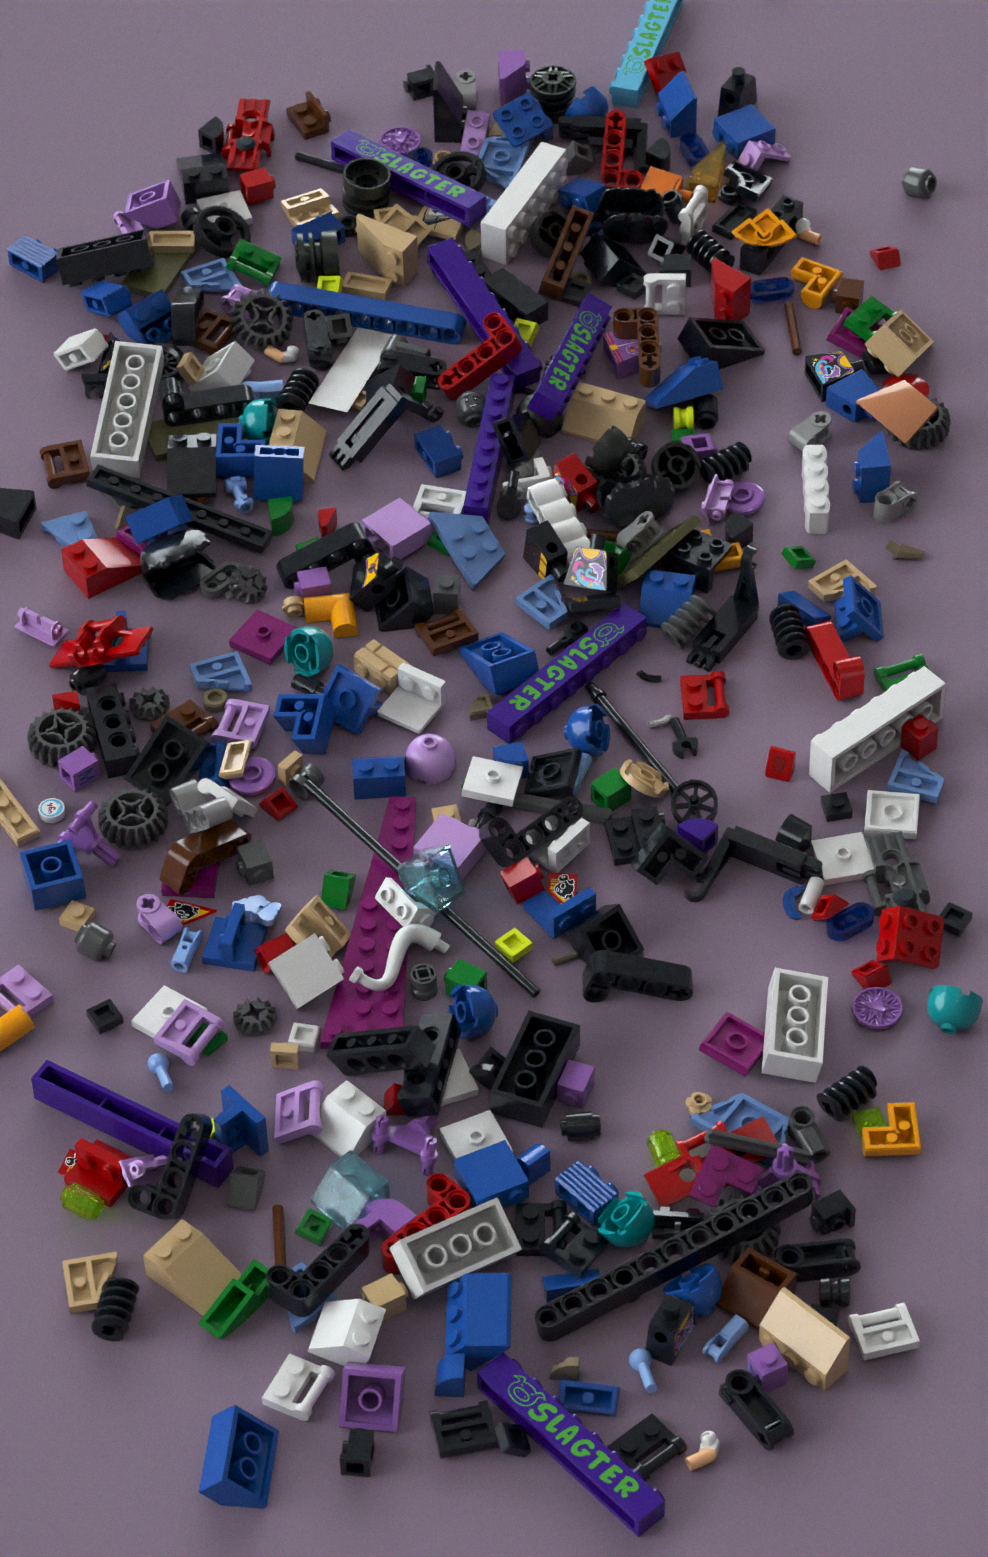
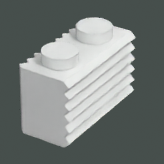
(81, 349)

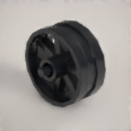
(694, 801)

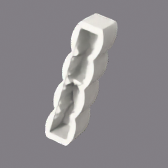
(815, 489)
(550, 504)

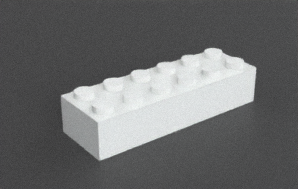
(522, 202)
(127, 407)
(874, 729)

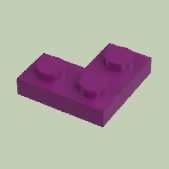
(721, 1169)

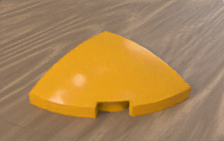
(764, 230)

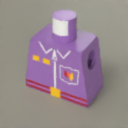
(621, 355)

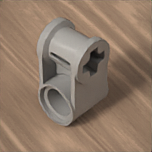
(466, 84)
(811, 431)
(893, 502)
(641, 534)

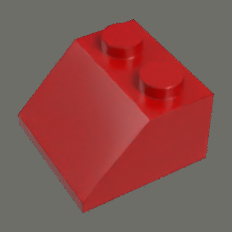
(729, 292)

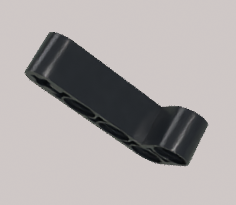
(185, 313)
(202, 405)
(329, 552)
(536, 830)
(635, 975)
(176, 1164)
(305, 1292)

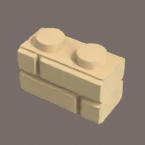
(378, 665)

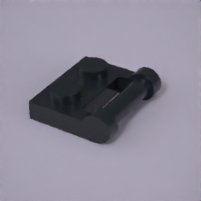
(531, 1225)
(582, 1249)
(464, 1436)
(644, 1440)

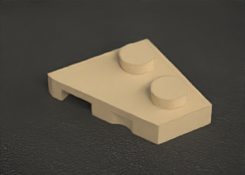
(829, 584)
(85, 1279)

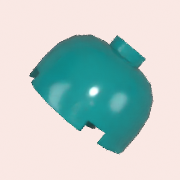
(259, 419)
(308, 650)
(952, 1009)
(627, 1221)

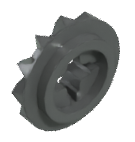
(237, 585)
(149, 711)
(248, 1024)

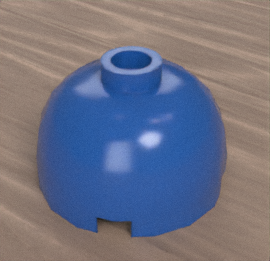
(592, 104)
(587, 730)
(473, 1010)
(699, 1288)

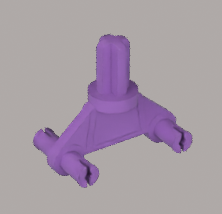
(85, 836)
(413, 1136)
(783, 1167)

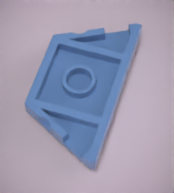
(502, 159)
(469, 544)
(740, 1111)

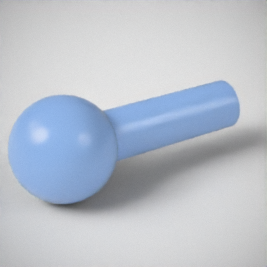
(159, 1064)
(641, 1361)

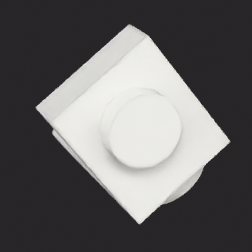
(541, 474)
(402, 906)

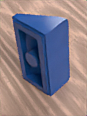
(809, 612)
(212, 764)
(563, 1283)
(589, 1397)

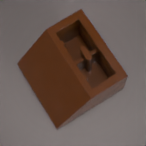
(754, 1286)

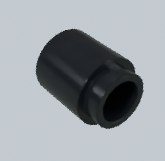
(673, 205)
(706, 411)
(87, 678)
(580, 1126)

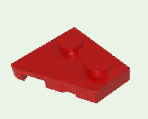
(664, 69)

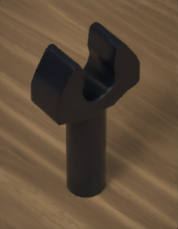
(682, 740)

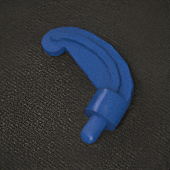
(789, 901)

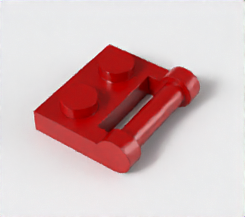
(695, 696)

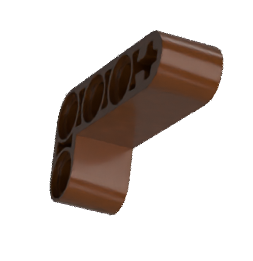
(643, 325)
(200, 851)

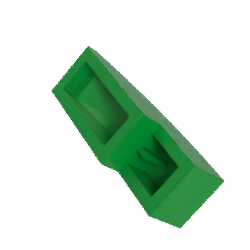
(237, 1301)

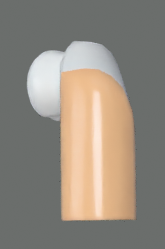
(804, 232)
(275, 354)
(707, 1451)

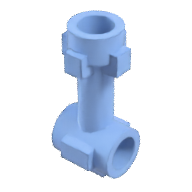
(237, 486)

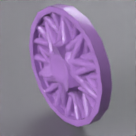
(401, 139)
(746, 498)
(257, 777)
(877, 1008)

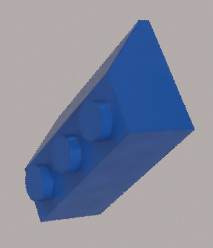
(479, 1317)
(239, 1459)

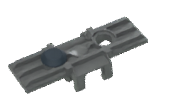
(905, 878)

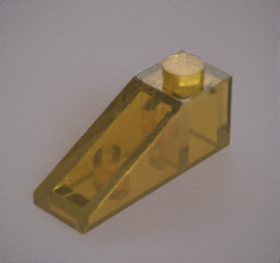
(709, 172)

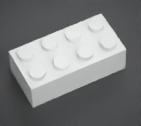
(795, 1025)
(455, 1248)

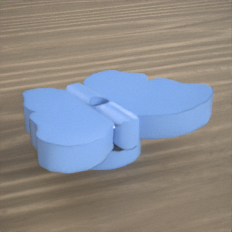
(260, 909)

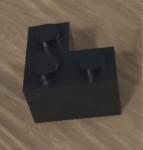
(667, 849)

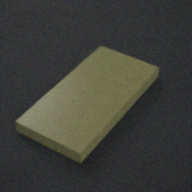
(161, 275)
(160, 431)
(656, 551)

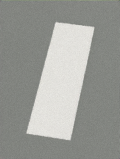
(351, 370)

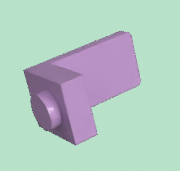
(475, 131)
(756, 152)

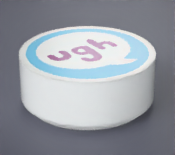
(51, 810)

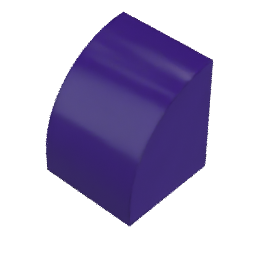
(699, 832)

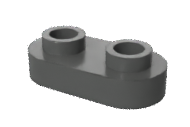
(217, 581)

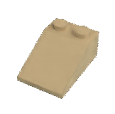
(388, 249)
(898, 343)
(189, 1266)

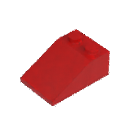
(100, 564)

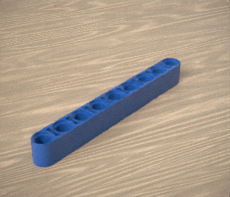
(374, 313)

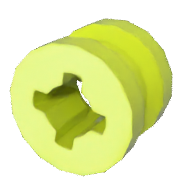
(683, 418)

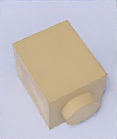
(387, 1294)

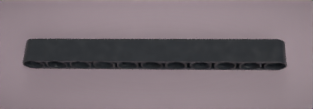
(669, 1268)

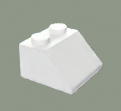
(225, 368)
(348, 1120)
(346, 1331)

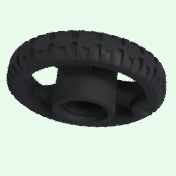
(456, 170)
(220, 231)

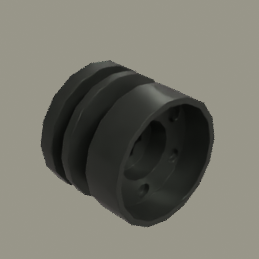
(554, 90)
(365, 186)
(317, 255)

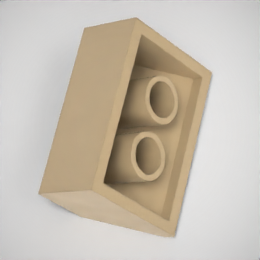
(597, 409)
(300, 430)
(805, 1340)

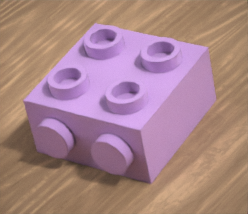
(397, 529)
(463, 841)

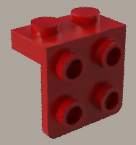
(909, 937)

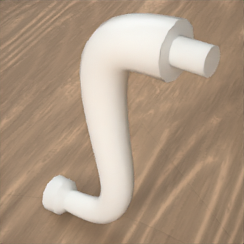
(412, 933)

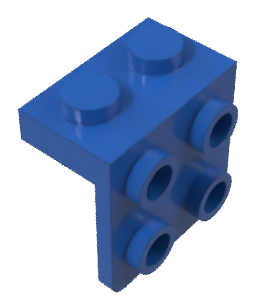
(523, 120)
(558, 917)

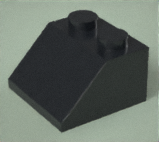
(609, 260)
(407, 603)
(604, 930)

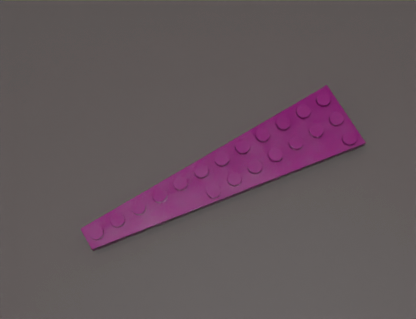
(371, 937)

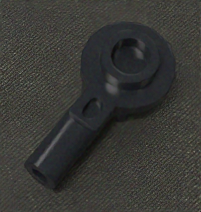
(728, 193)
(508, 505)
(572, 633)

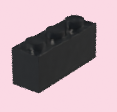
(517, 297)

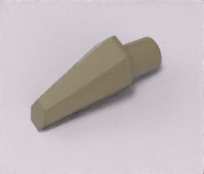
(904, 551)

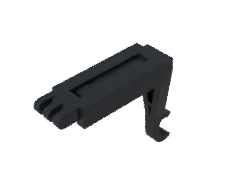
(584, 126)
(375, 421)
(732, 618)
(760, 853)

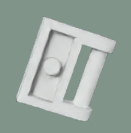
(695, 213)
(672, 293)
(439, 499)
(237, 803)
(887, 1337)
(291, 1382)

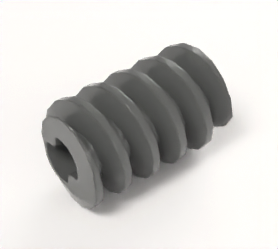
(687, 619)

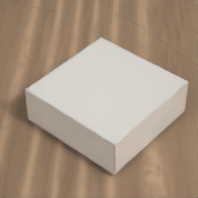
(305, 1036)

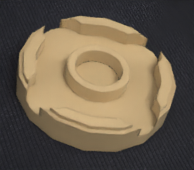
(644, 779)

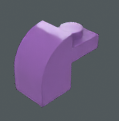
(385, 1217)

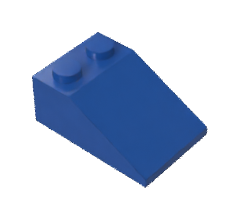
(686, 382)
(500, 662)

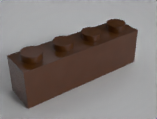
(566, 253)

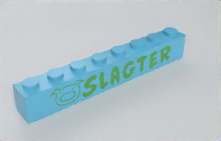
(647, 43)

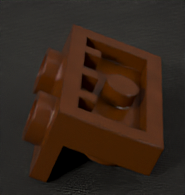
(309, 117)

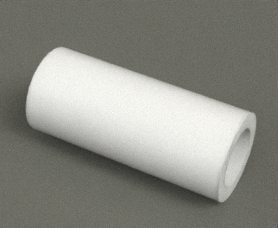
(811, 895)

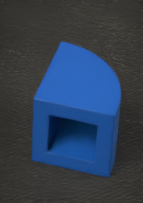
(512, 754)
(535, 1162)
(451, 1376)

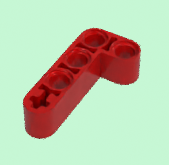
(616, 153)
(459, 378)
(843, 673)
(443, 1205)

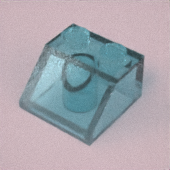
(432, 877)
(347, 1189)

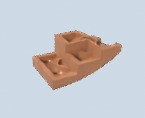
(899, 409)

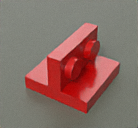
(98, 1170)

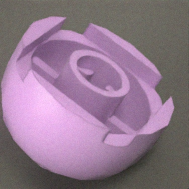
(430, 759)

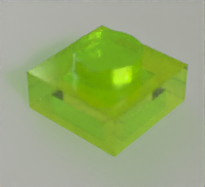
(868, 1118)

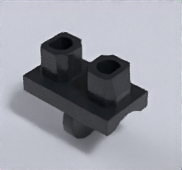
(671, 1223)

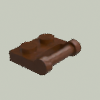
(208, 324)
(73, 462)
(447, 632)
(190, 716)

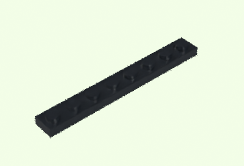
(204, 517)

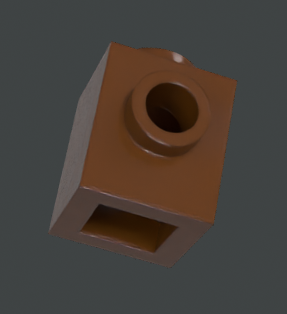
(848, 294)

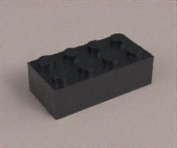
(105, 257)
(533, 1068)

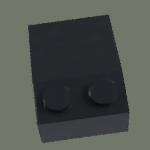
(448, 108)
(202, 176)
(719, 341)
(192, 465)
(168, 759)

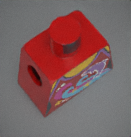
(578, 483)

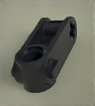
(317, 340)
(415, 364)
(819, 1259)
(755, 1408)

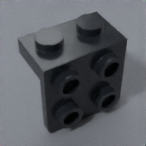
(698, 556)

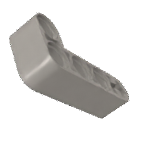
(195, 811)

